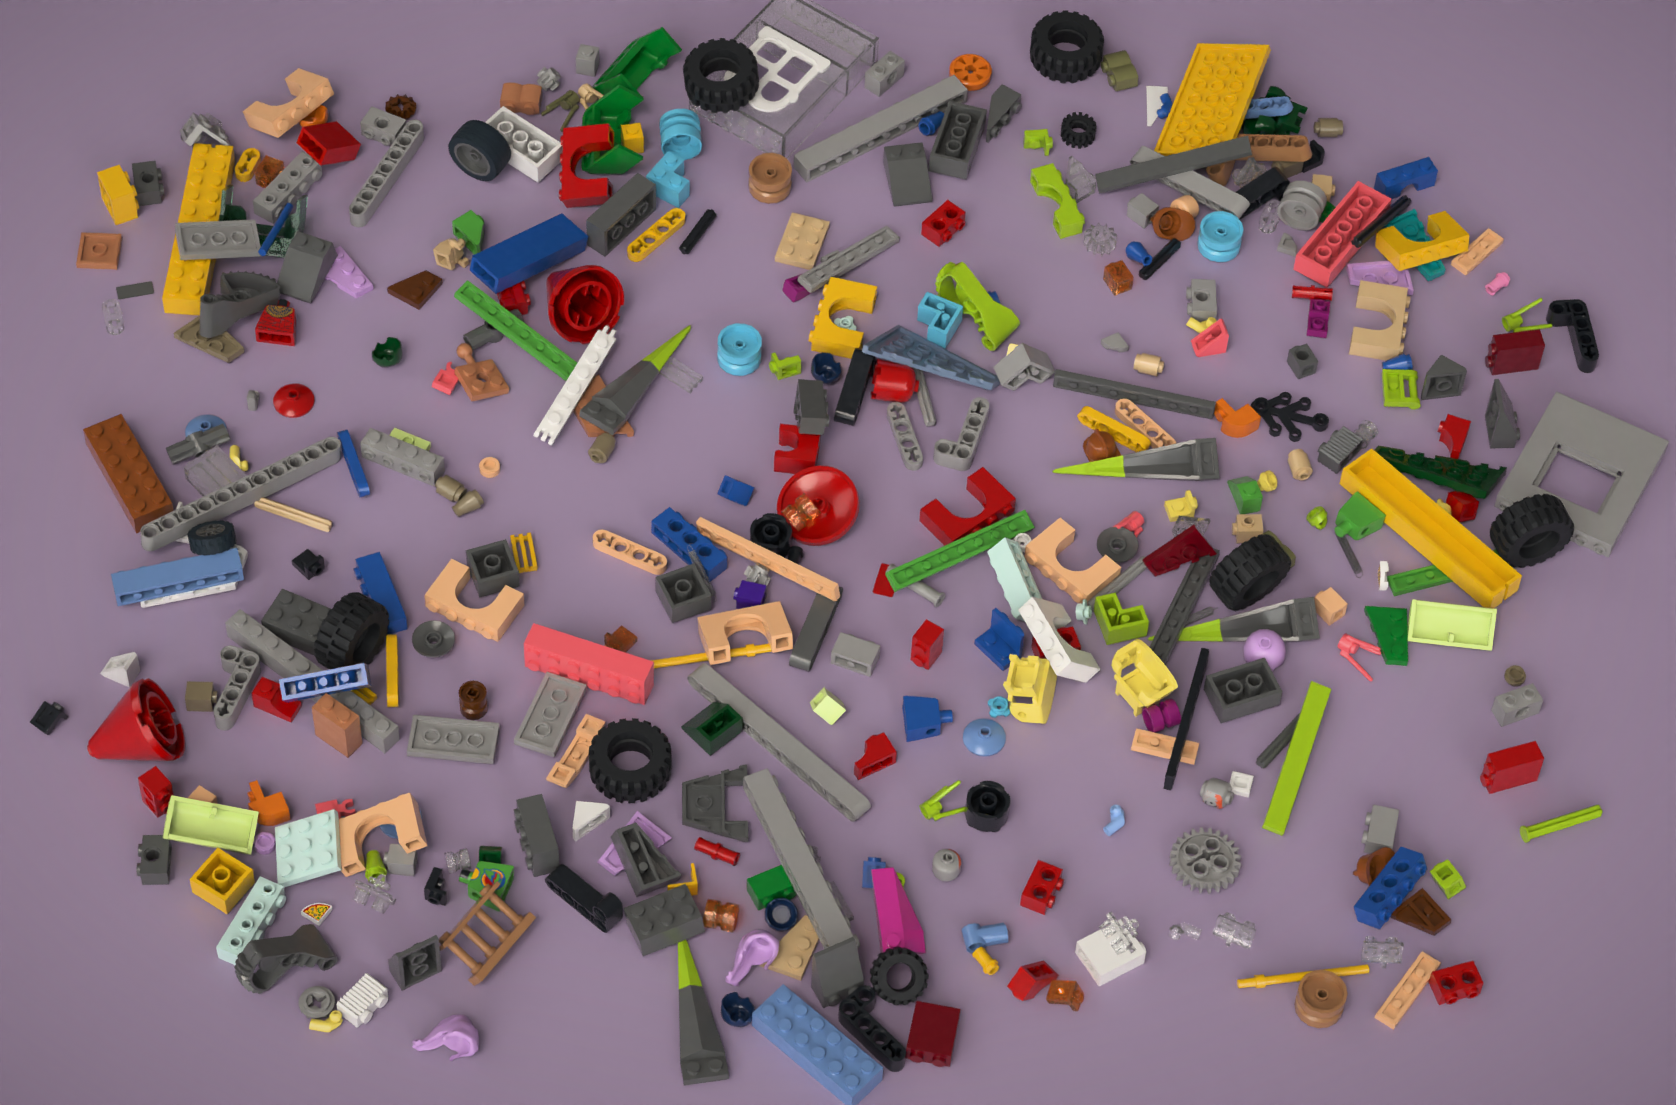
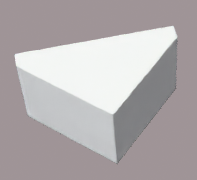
(122, 668)
(588, 817)

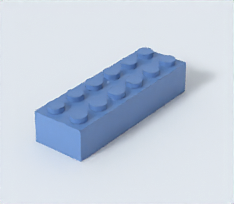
(817, 1046)

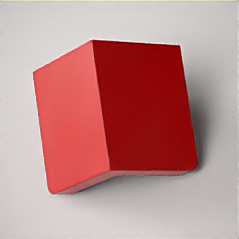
(1462, 505)

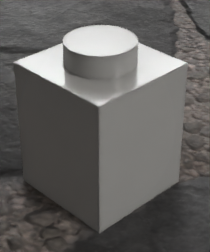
(587, 60)
(1141, 210)
(400, 862)

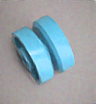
(1220, 236)
(739, 349)

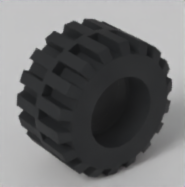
(916, 984)

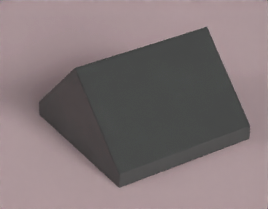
(1443, 379)

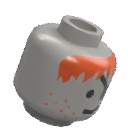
(1216, 793)
(946, 865)

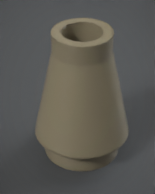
(468, 503)

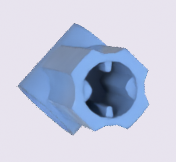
(982, 936)

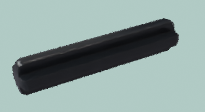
(697, 232)
(1160, 258)

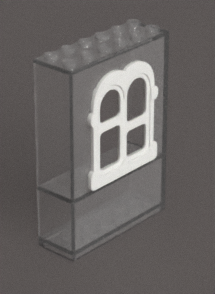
(817, 43)

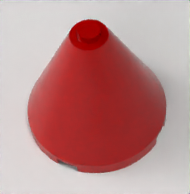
(583, 301)
(139, 727)

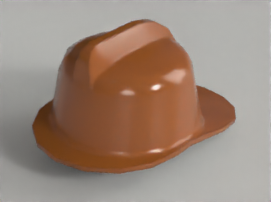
(1173, 223)
(1100, 446)
(1372, 864)

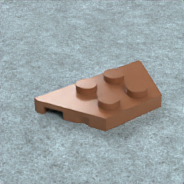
(591, 430)

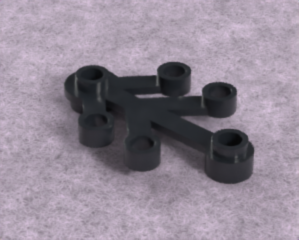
(1287, 414)

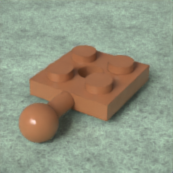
(472, 371)

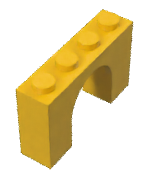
(1405, 253)
(838, 296)

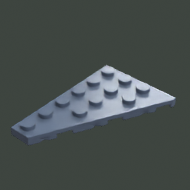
(917, 352)

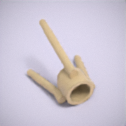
(588, 95)

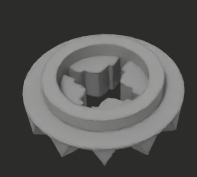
(320, 994)

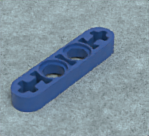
(353, 463)

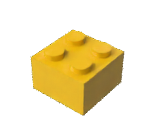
(118, 194)
(222, 880)

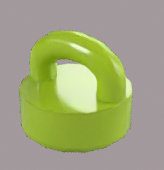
(1317, 516)

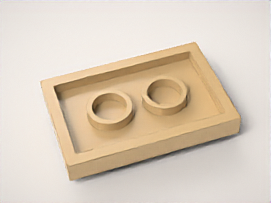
(802, 241)

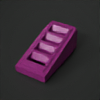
(794, 289)

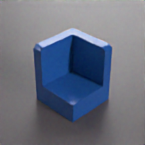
(735, 490)

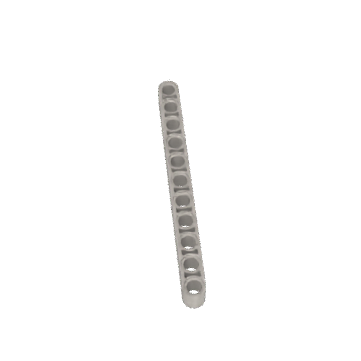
(241, 493)
(781, 744)

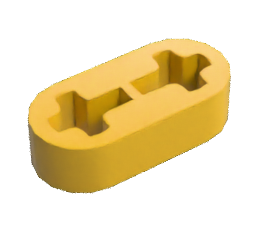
(244, 163)

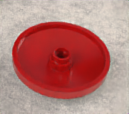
(831, 494)

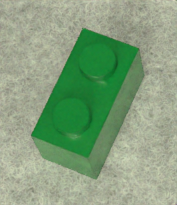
(769, 886)

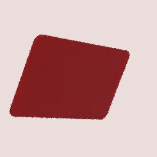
(882, 584)

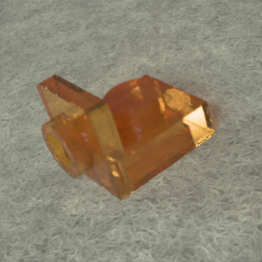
(620, 640)
(1065, 993)

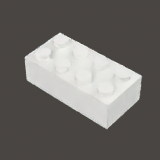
(531, 148)

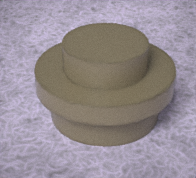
(1515, 675)

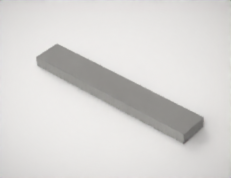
(848, 259)

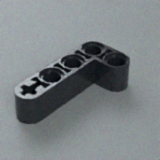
(1263, 189)
(1575, 316)
(854, 387)
(598, 909)
(890, 1053)

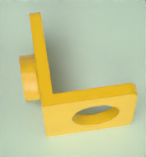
(692, 886)

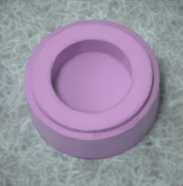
(264, 843)

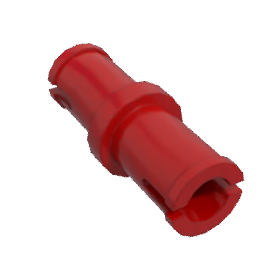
(1312, 292)
(717, 851)

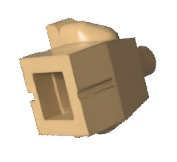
(450, 253)

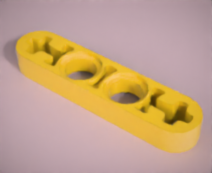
(654, 233)
(1098, 420)
(392, 670)

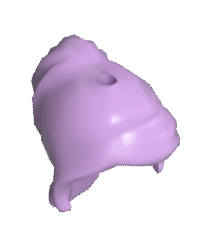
(754, 949)
(453, 1032)

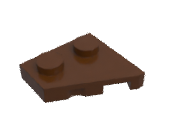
(416, 289)
(1422, 913)

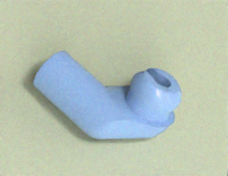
(1117, 820)

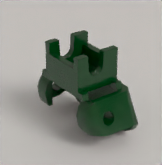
(1276, 124)

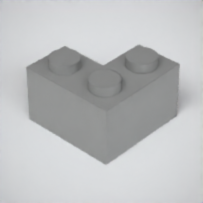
(1022, 365)

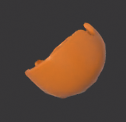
(318, 116)

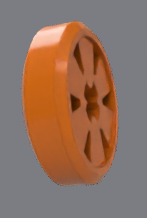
(980, 70)

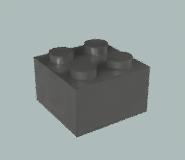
(492, 568)
(683, 593)

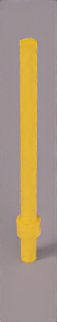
(749, 650)
(1261, 981)

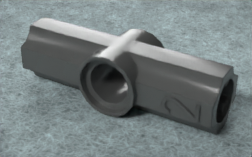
(486, 333)
(197, 444)

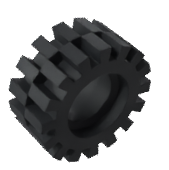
(1076, 138)

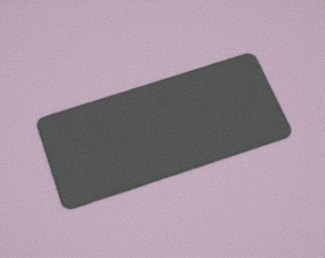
(135, 290)

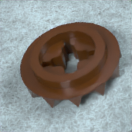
(408, 104)

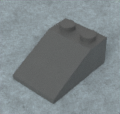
(907, 174)
(305, 266)
(1501, 419)
(416, 963)
(836, 972)

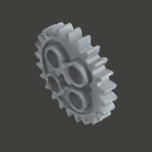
(1205, 860)

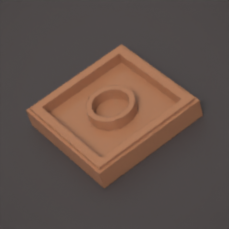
(99, 251)

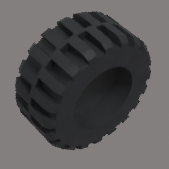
(1066, 28)
(717, 56)
(1531, 530)
(1250, 572)
(351, 632)
(631, 784)

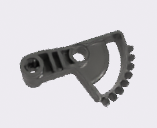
(241, 296)
(279, 954)

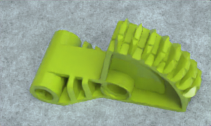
(993, 318)

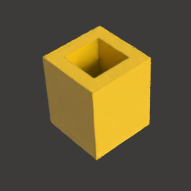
(632, 137)

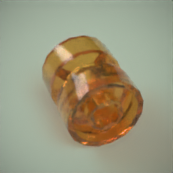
(801, 512)
(721, 915)

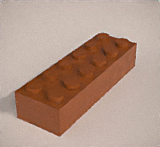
(127, 471)

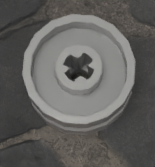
(1302, 205)

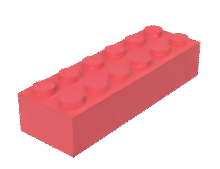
(1331, 244)
(589, 664)

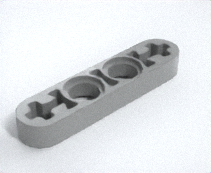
(902, 436)

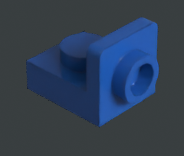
(872, 863)

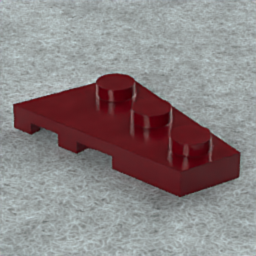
(1183, 548)

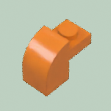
(1238, 422)
(271, 809)

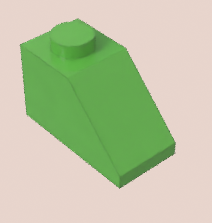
(471, 229)
(1246, 494)

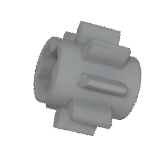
(548, 78)
(757, 574)

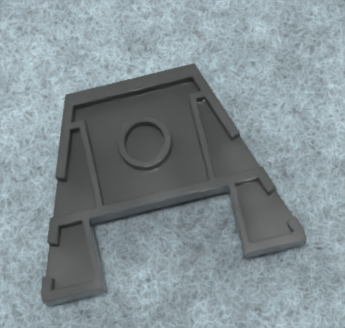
(705, 804)

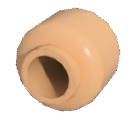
(1186, 203)

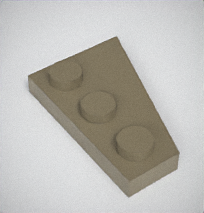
(221, 346)

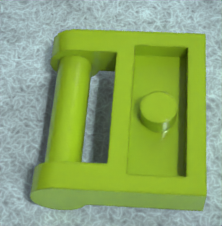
(1394, 388)

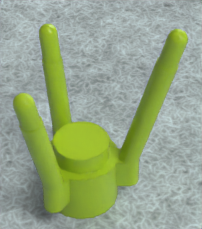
(1514, 320)
(932, 807)

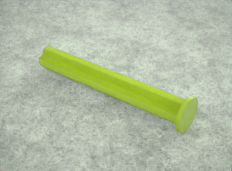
(1560, 822)

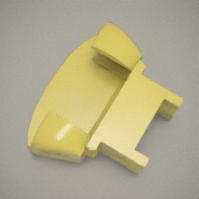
(1033, 679)
(1146, 683)

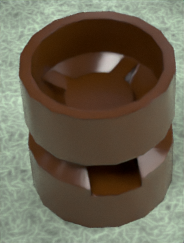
(473, 700)

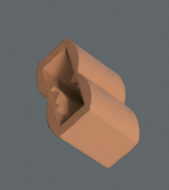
(521, 98)

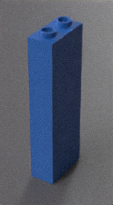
(528, 253)

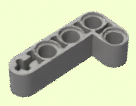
(960, 454)
(239, 672)

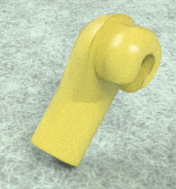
(1200, 326)
(234, 452)
(329, 1024)

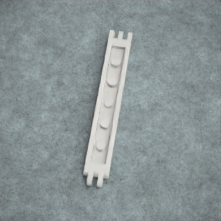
(576, 385)

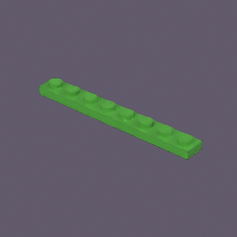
(515, 330)
(958, 551)

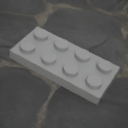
(217, 239)
(550, 714)
(453, 739)

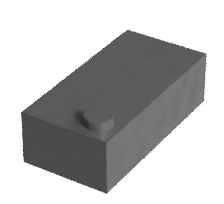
(957, 140)
(621, 214)

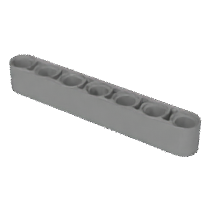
(386, 173)
(1196, 185)

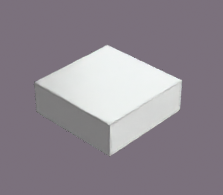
(1241, 783)

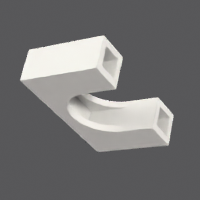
(1043, 621)

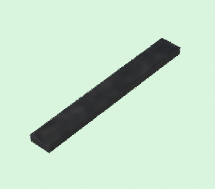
(1186, 719)

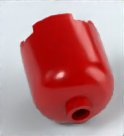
(893, 382)

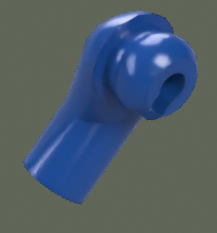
(1166, 107)

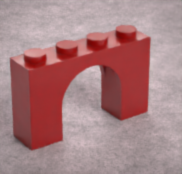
(577, 143)
(988, 491)

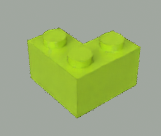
(1119, 623)

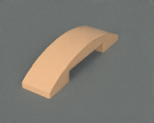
(577, 754)

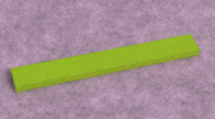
(1296, 758)

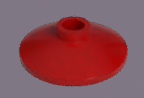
(293, 406)

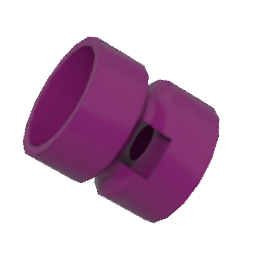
(1163, 715)

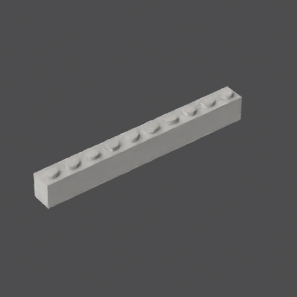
(877, 129)
(289, 663)
(797, 859)

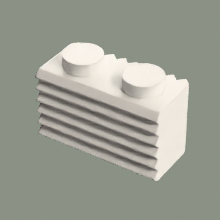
(363, 1000)

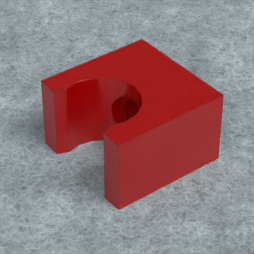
(802, 456)

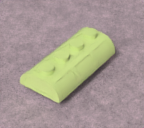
(1451, 624)
(210, 824)

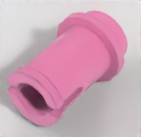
(1501, 280)

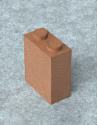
(337, 725)

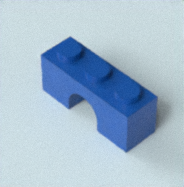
(1419, 173)

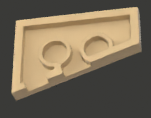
(795, 950)

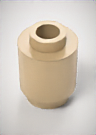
(1148, 364)
(1299, 464)

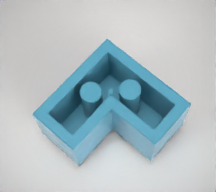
(669, 180)
(941, 316)

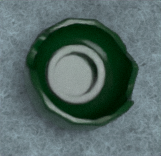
(388, 353)

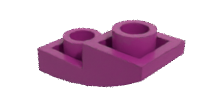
(1318, 318)

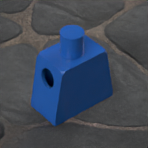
(923, 717)

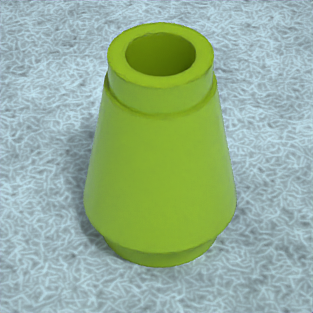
(374, 865)

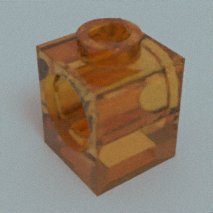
(268, 171)
(1118, 277)

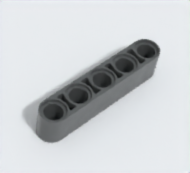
(813, 632)

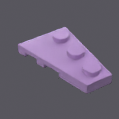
(1379, 272)
(348, 275)
(611, 860)

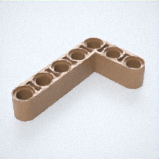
(1265, 148)

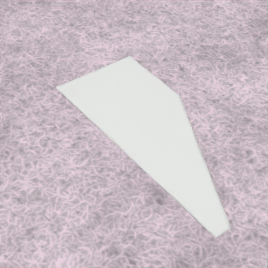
(1154, 102)

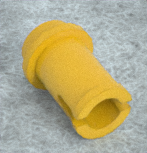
(989, 965)

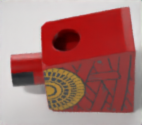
(277, 324)

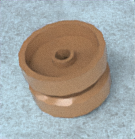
(770, 178)
(1320, 999)

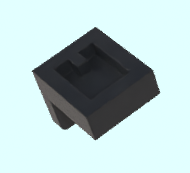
(1316, 158)
(309, 564)
(48, 716)
(433, 889)

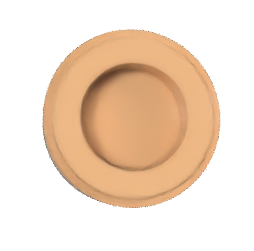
(489, 467)

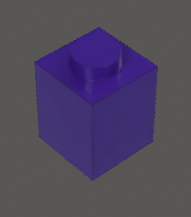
(749, 594)

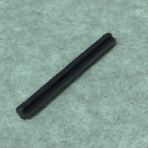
(1382, 220)

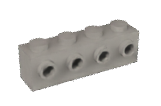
(287, 187)
(402, 457)

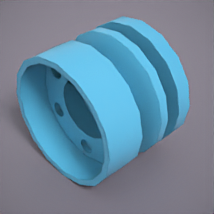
(681, 133)

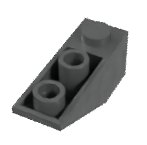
(1002, 107)

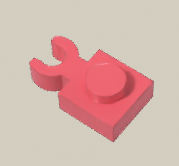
(445, 380)
(340, 808)

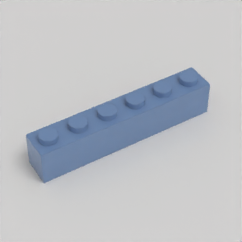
(177, 577)

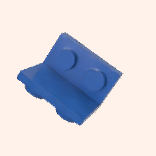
(1001, 640)

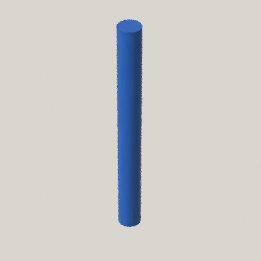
(275, 229)

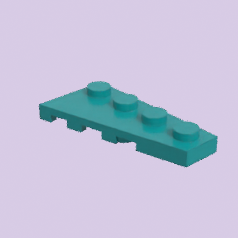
(1413, 229)

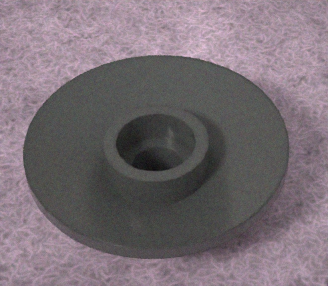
(1117, 538)
(433, 632)

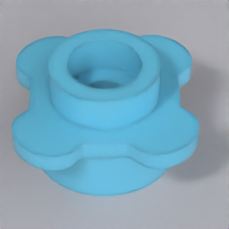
(998, 702)

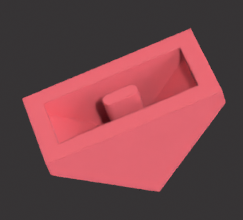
(1211, 340)

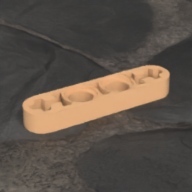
(1148, 425)
(631, 549)

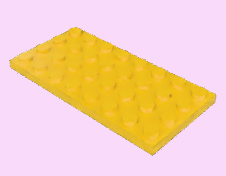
(1213, 96)

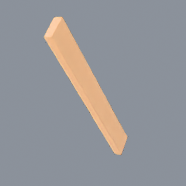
(768, 559)

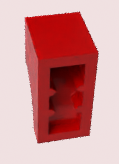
(1453, 434)
(268, 698)
(877, 756)
(1031, 980)

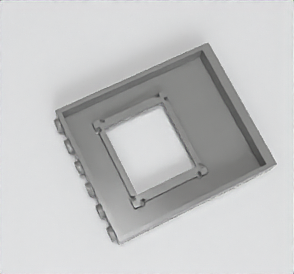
(1600, 443)

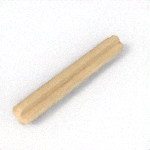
(294, 514)

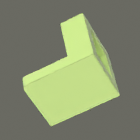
(827, 706)

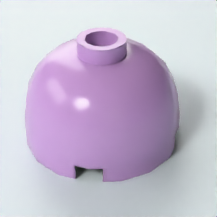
(1267, 645)

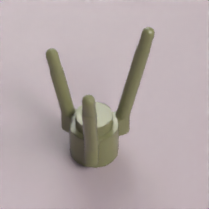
(567, 101)

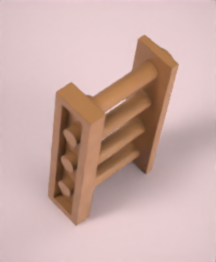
(506, 938)

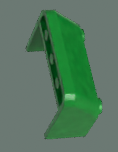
(638, 61)
(616, 110)

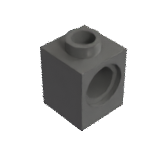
(1302, 361)

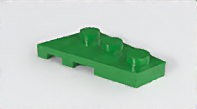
(1391, 632)

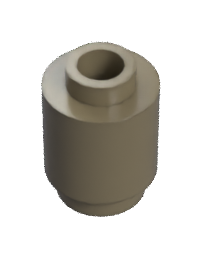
(1328, 127)
(602, 448)
(450, 488)

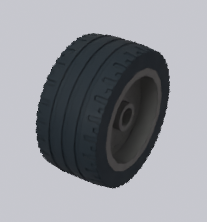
(479, 150)

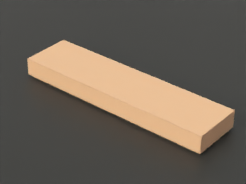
(1407, 990)

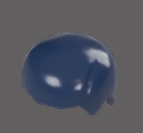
(825, 368)
(781, 914)
(736, 1010)

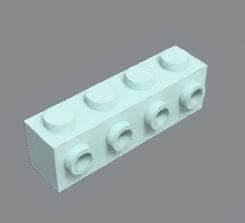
(1013, 574)
(252, 919)

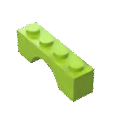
(1048, 183)

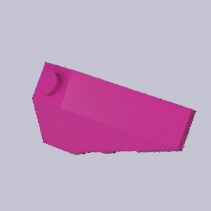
(894, 914)

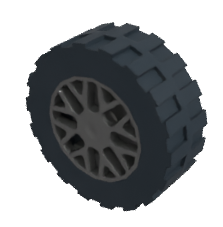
(212, 537)

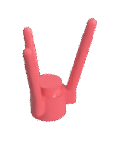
(1132, 522)
(1350, 645)

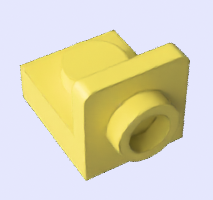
(1181, 506)

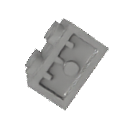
(196, 124)

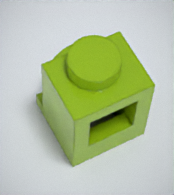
(1447, 878)

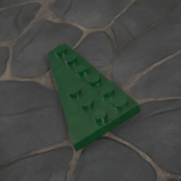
(1445, 471)

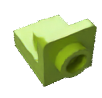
(1038, 139)
(786, 367)

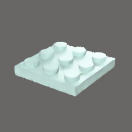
(308, 848)

